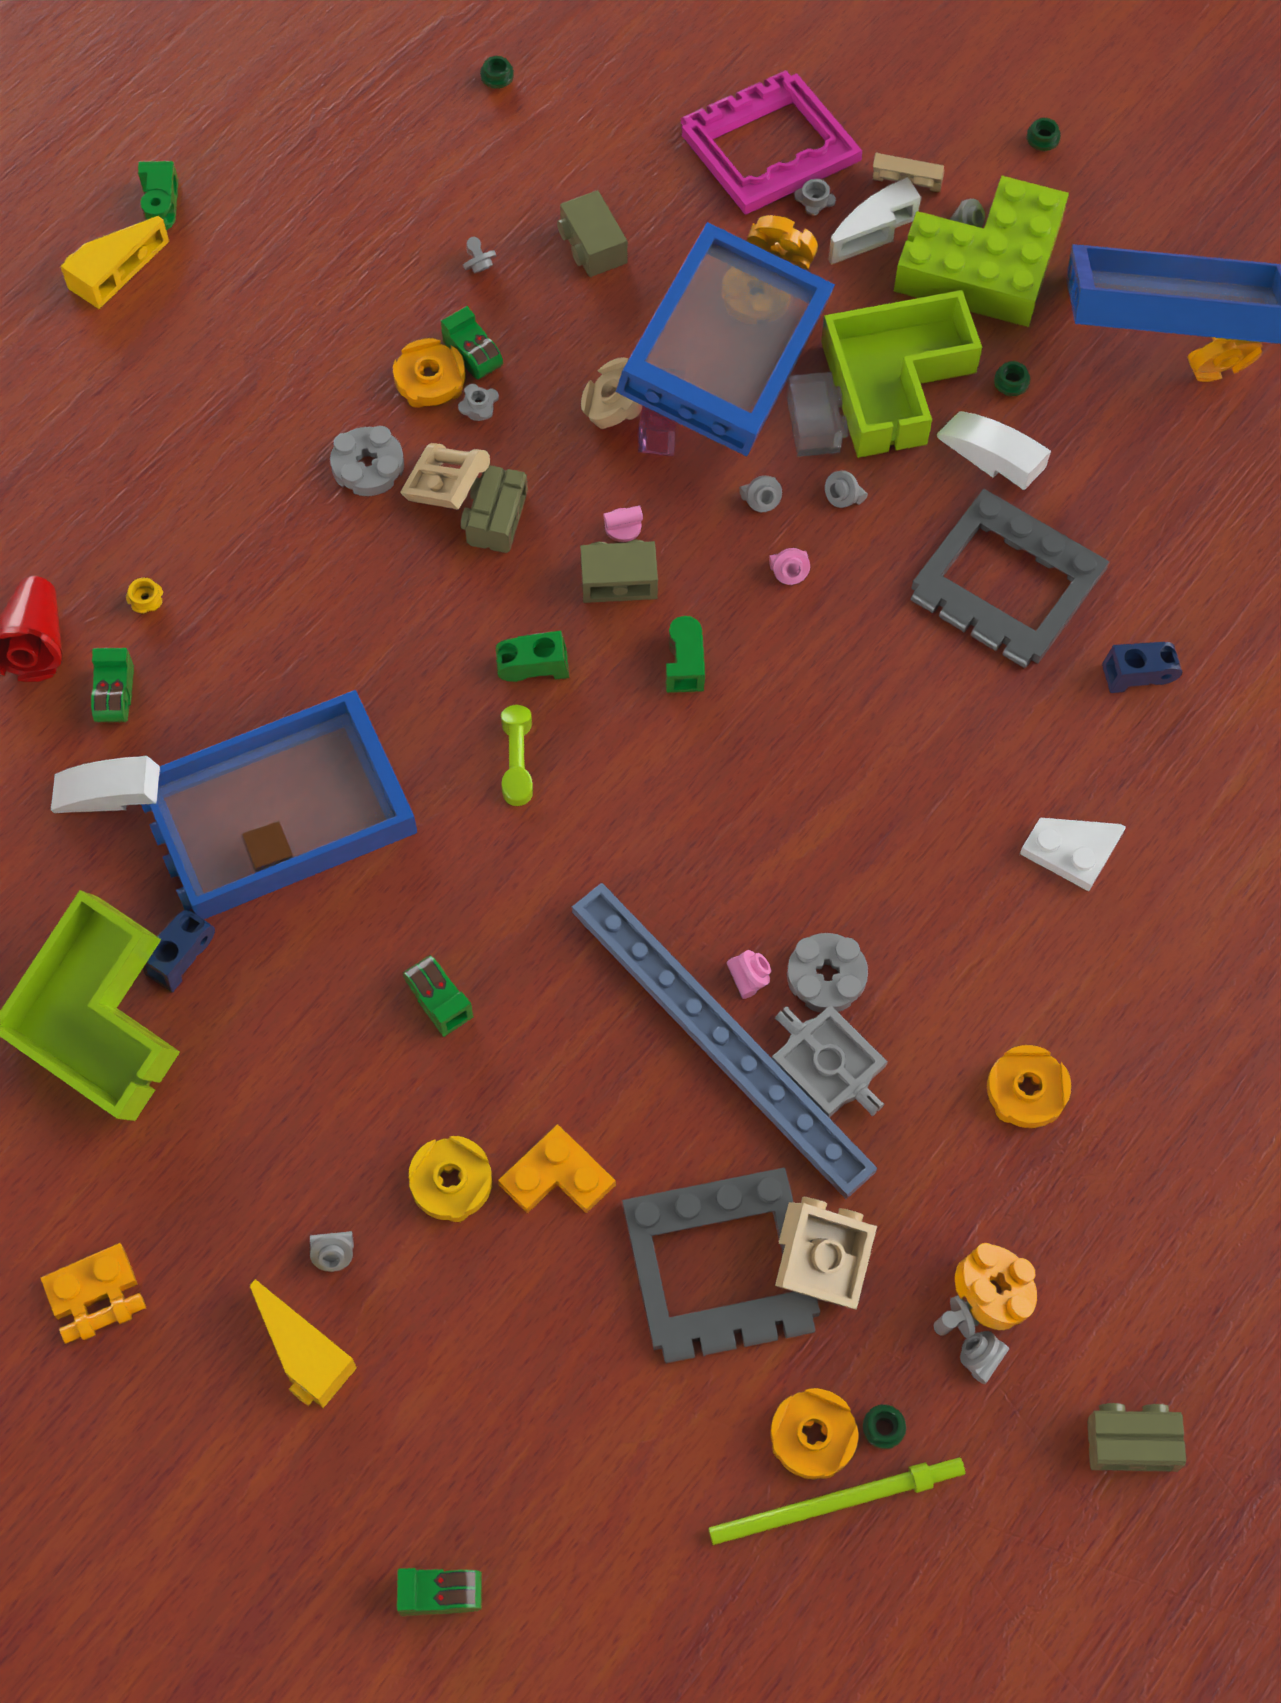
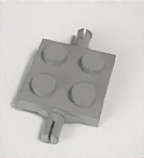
(829, 1061)

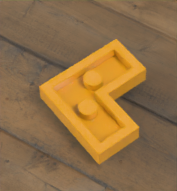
(554, 1162)

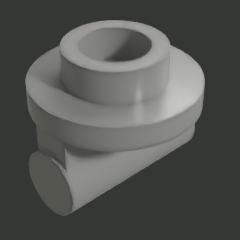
(970, 213)
(480, 261)
(843, 489)
(762, 493)
(332, 1250)
(957, 1317)
(983, 1355)

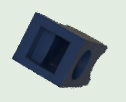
(1141, 665)
(180, 944)

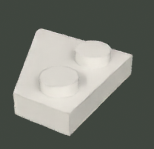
(1072, 848)

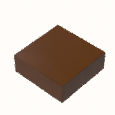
(266, 846)

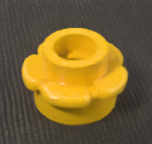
(144, 587)

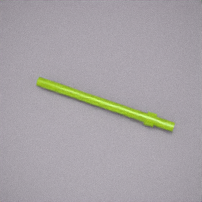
(918, 1478)

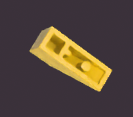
(111, 261)
(308, 1357)

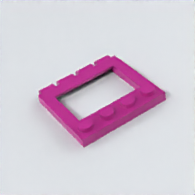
(781, 178)

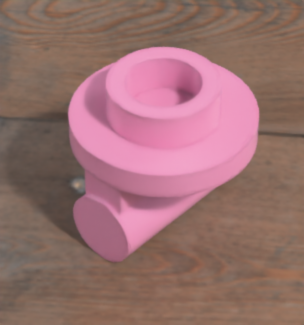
(623, 523)
(790, 565)
(749, 972)

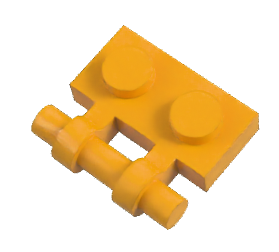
(87, 1283)

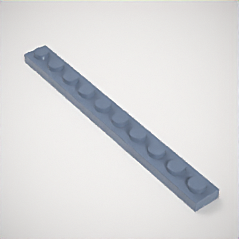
(725, 1041)

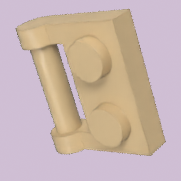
(899, 168)
(444, 485)

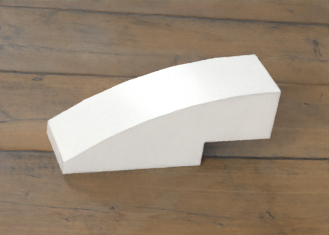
(875, 221)
(995, 447)
(106, 785)

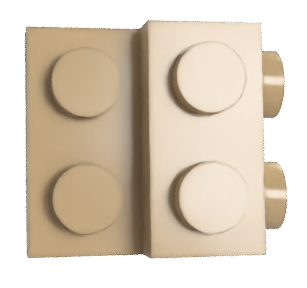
(824, 1252)

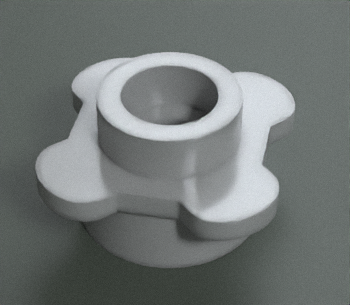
(815, 196)
(478, 410)

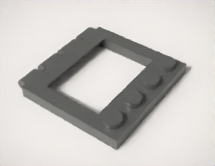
(991, 624)
(703, 1206)

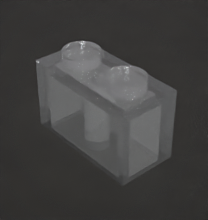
(815, 414)

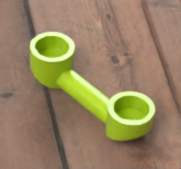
(516, 782)

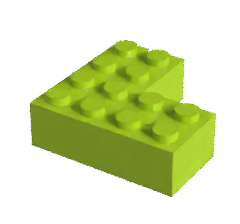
(993, 265)
(886, 354)
(69, 1013)

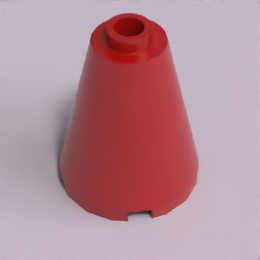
(31, 631)

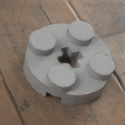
(365, 442)
(831, 950)

